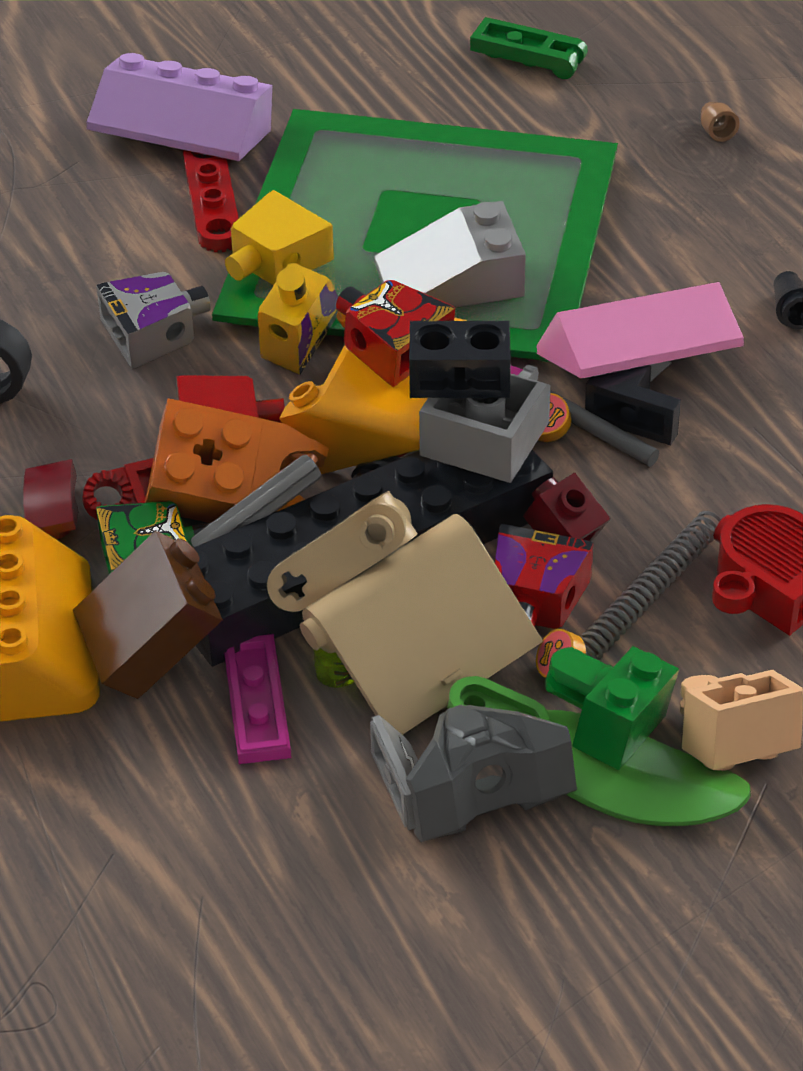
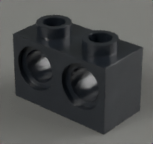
(459, 359)

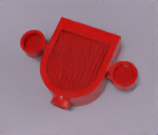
(761, 565)

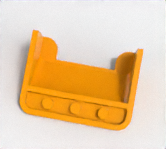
(355, 413)

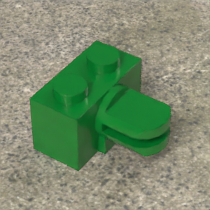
(617, 702)

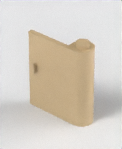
(422, 623)

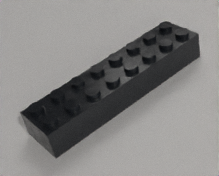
(242, 560)

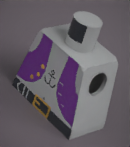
(149, 315)

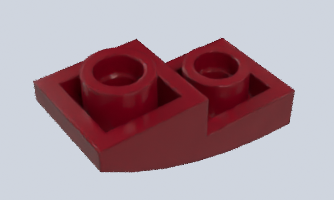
(50, 497)

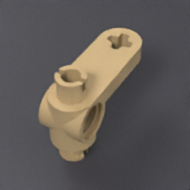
(343, 552)

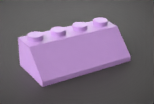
(181, 107)

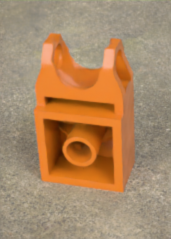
(239, 455)

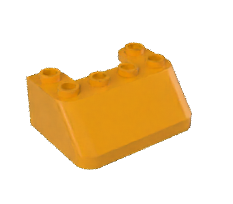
(41, 644)

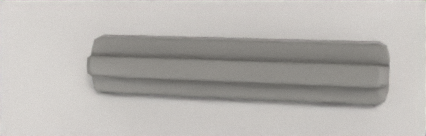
(264, 500)

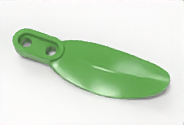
(651, 788)

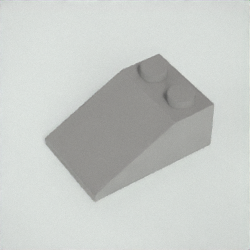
(460, 257)

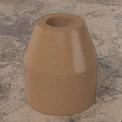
(719, 121)

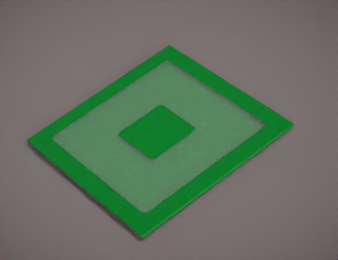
(397, 176)

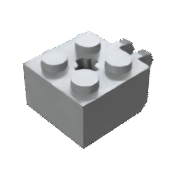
(487, 433)

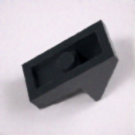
(630, 405)

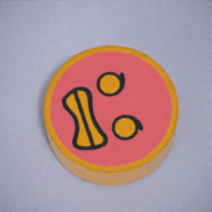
(559, 419)
(553, 642)

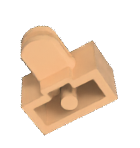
(740, 717)

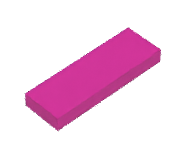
(257, 701)

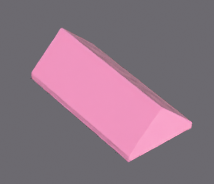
(641, 331)

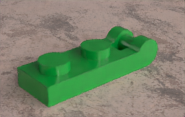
(529, 46)

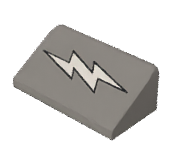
(395, 761)

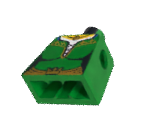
(129, 525)

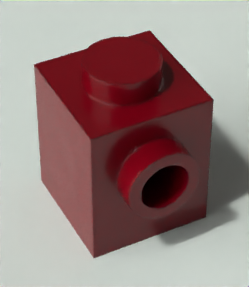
(566, 509)

